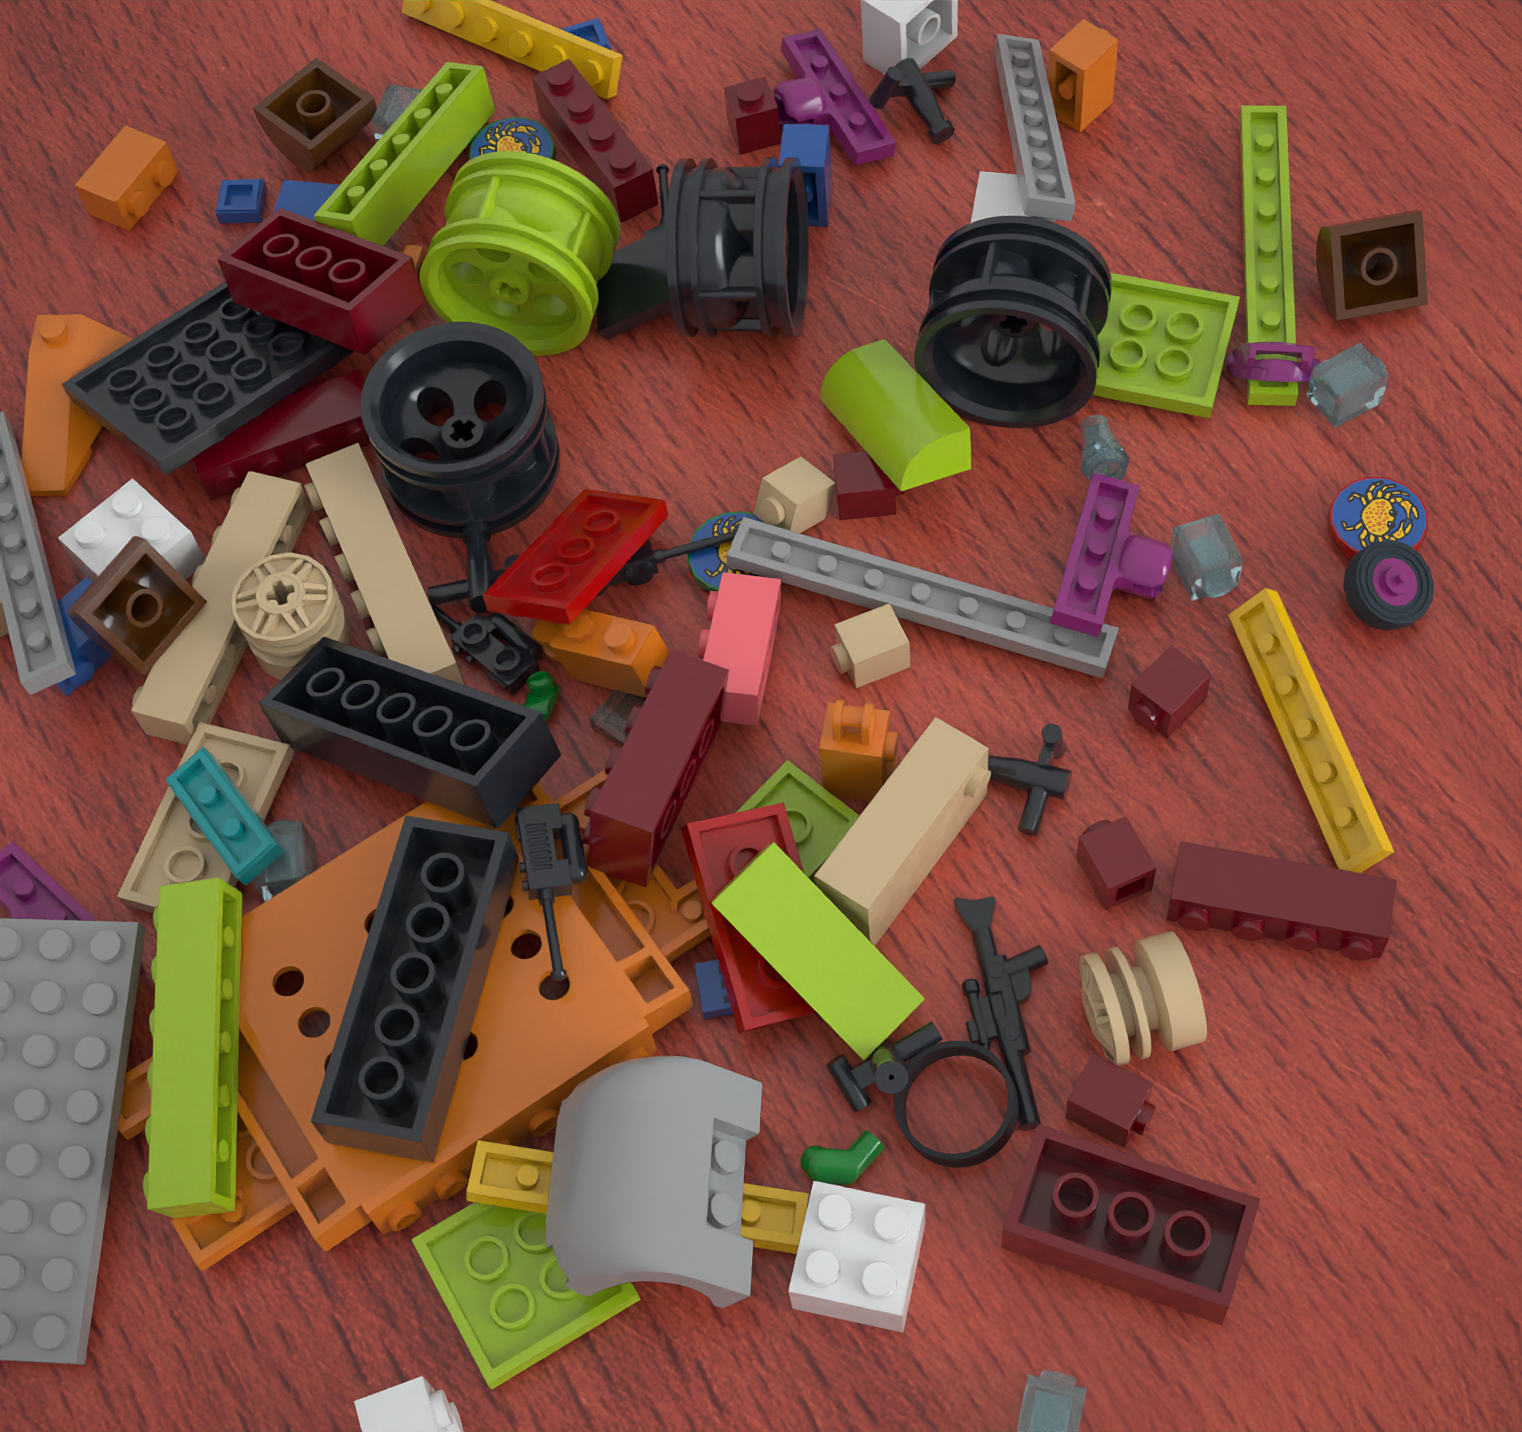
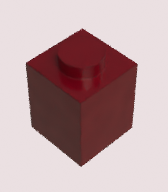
(752, 115)
(863, 487)
(1168, 692)
(1115, 862)
(1110, 1101)

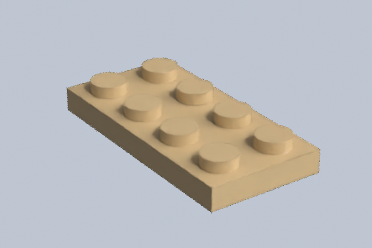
(174, 844)

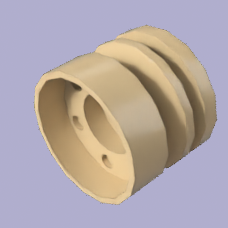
(286, 609)
(1152, 995)

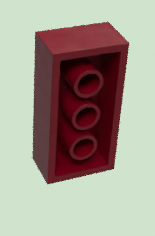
(322, 280)
(655, 767)
(1130, 1223)

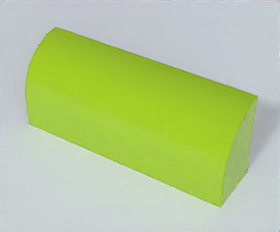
(896, 416)
(817, 950)

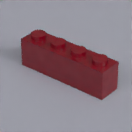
(595, 139)
(287, 435)
(1281, 901)

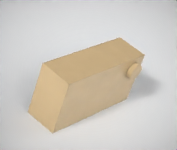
(906, 828)

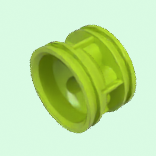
(522, 250)

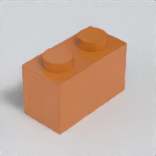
(1082, 74)
(127, 178)

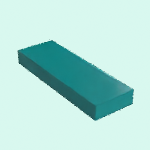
(224, 816)

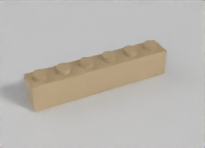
(378, 564)
(201, 661)

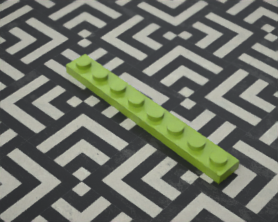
(1267, 243)

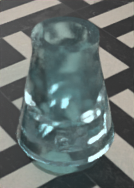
(1102, 449)

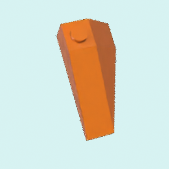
(55, 428)

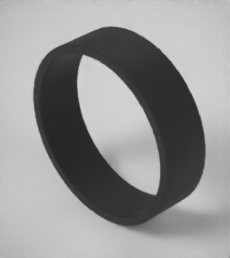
(991, 1147)

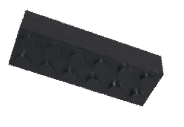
(412, 730)
(417, 990)

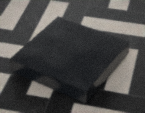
(634, 286)

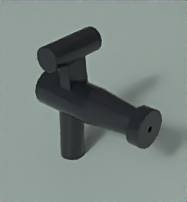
(910, 82)
(479, 571)
(1035, 777)
(883, 1067)

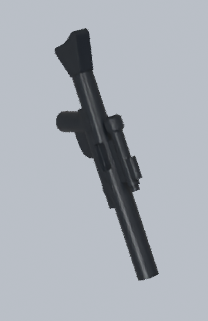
(999, 1013)

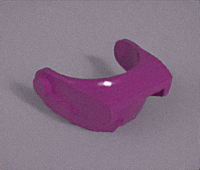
(1243, 363)

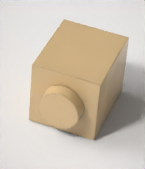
(794, 496)
(871, 646)

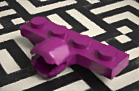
(831, 97)
(1107, 558)
(32, 893)

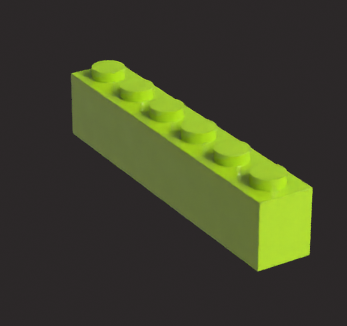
(411, 155)
(194, 1050)

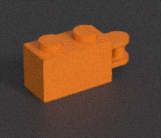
(604, 650)
(857, 750)

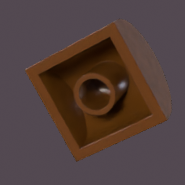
(314, 114)
(1372, 265)
(136, 606)

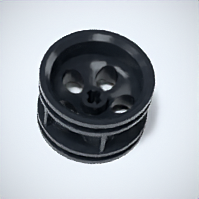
(737, 247)
(984, 318)
(484, 468)

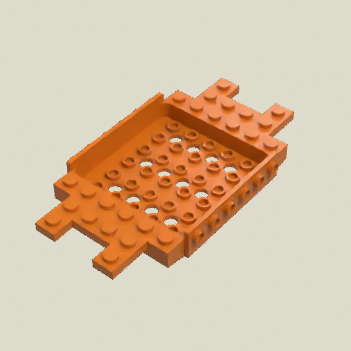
(528, 1053)

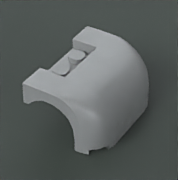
(654, 1178)

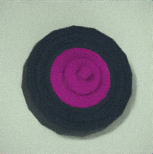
(1388, 585)

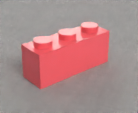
(742, 640)

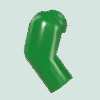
(542, 693)
(839, 1165)

